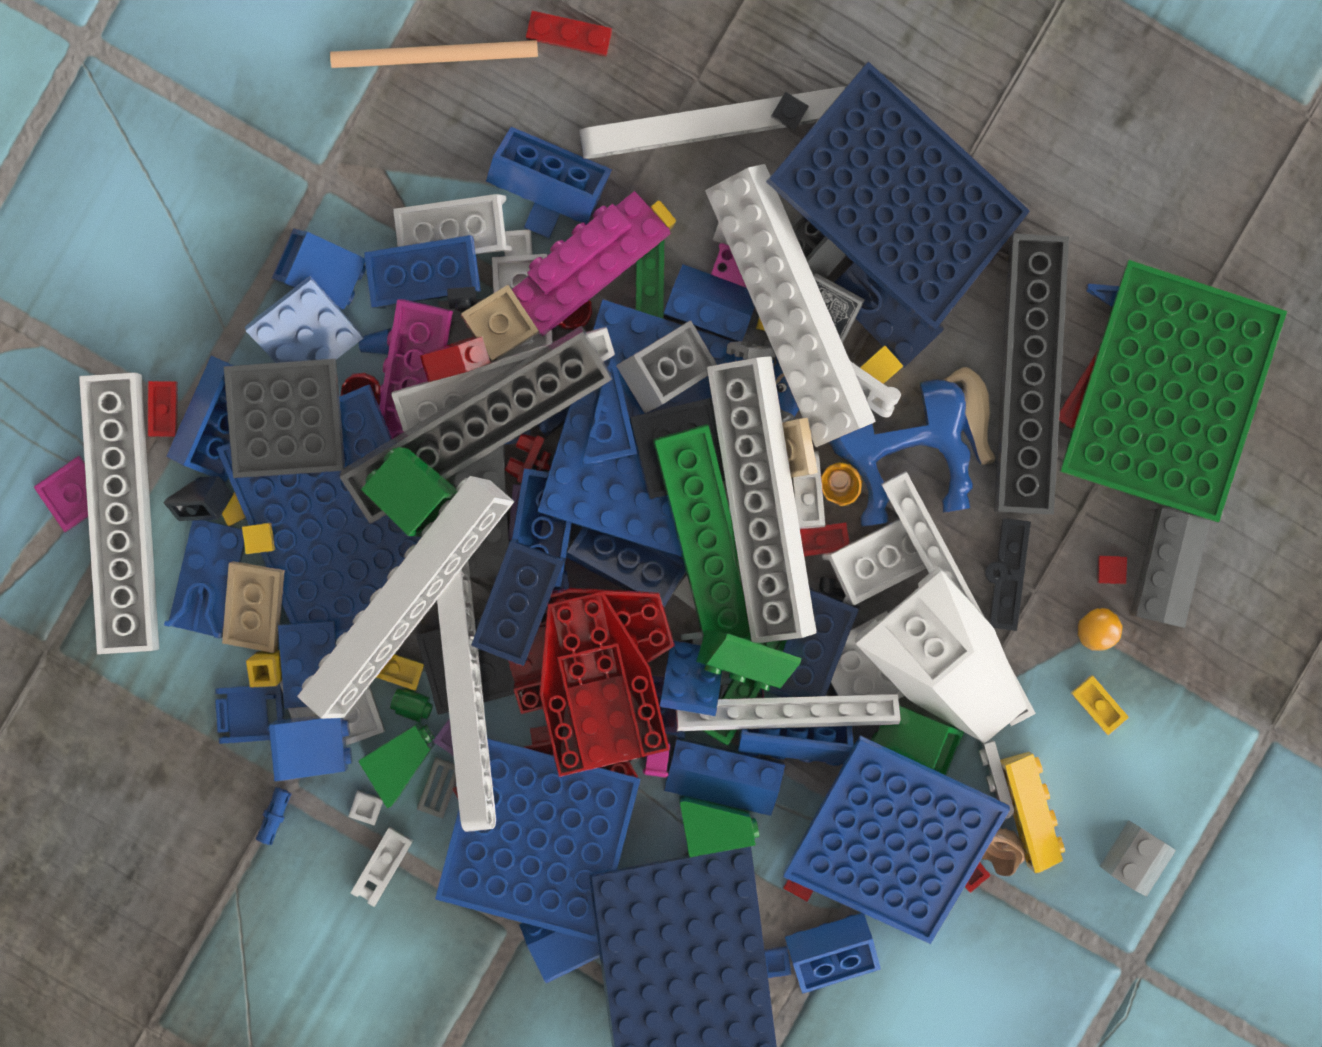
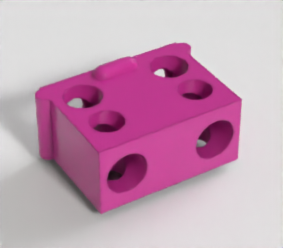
(732, 273)
(657, 764)

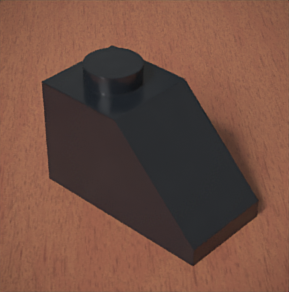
(200, 499)

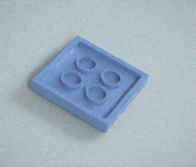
(304, 326)

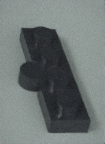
(1008, 574)

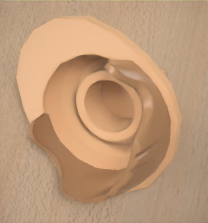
(1005, 852)

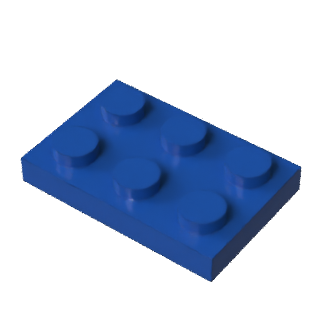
(300, 654)
(687, 683)

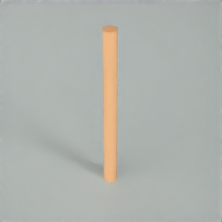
(434, 54)

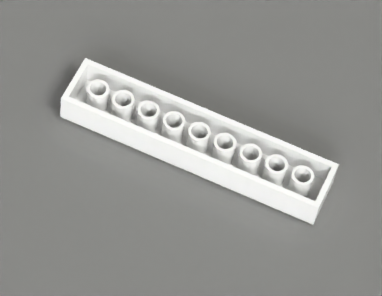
(790, 305)
(761, 500)
(119, 513)
(405, 597)

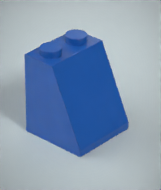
(328, 264)
(309, 747)

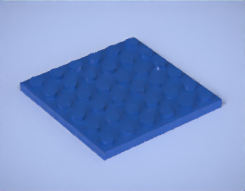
(895, 840)
(543, 842)

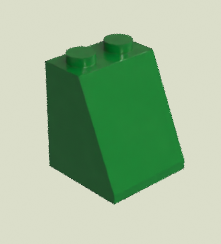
(408, 490)
(921, 739)
(397, 761)
(716, 827)

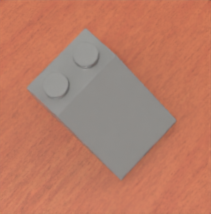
(667, 367)

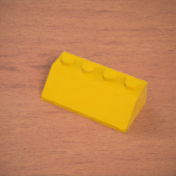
(1031, 813)

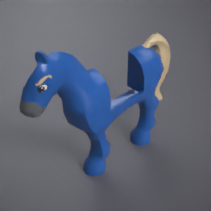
(947, 414)

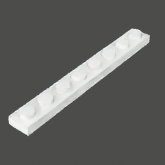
(795, 712)

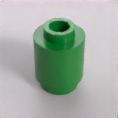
(411, 705)

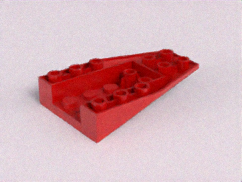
(638, 611)
(596, 689)

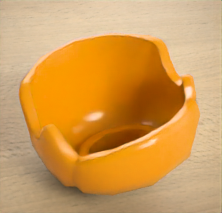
(841, 483)
(1099, 629)

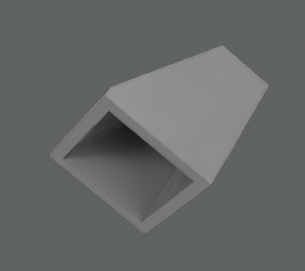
(1137, 858)

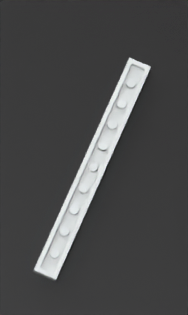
(932, 547)

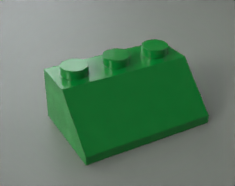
(746, 660)

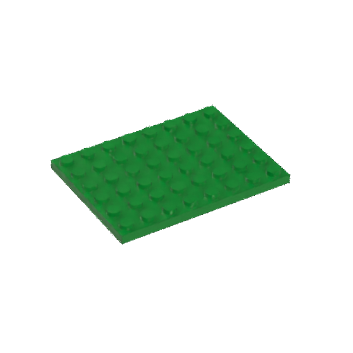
(1173, 391)

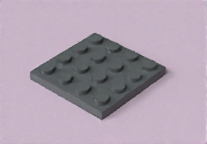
(284, 418)

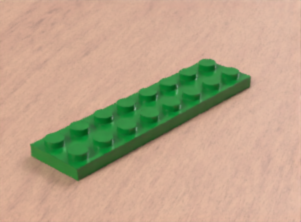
(704, 529)

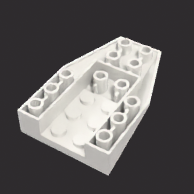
(946, 658)

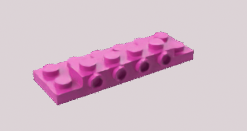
(588, 261)
(415, 331)

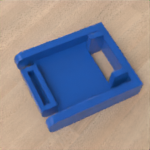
(246, 712)

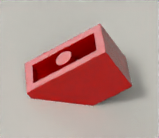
(455, 358)

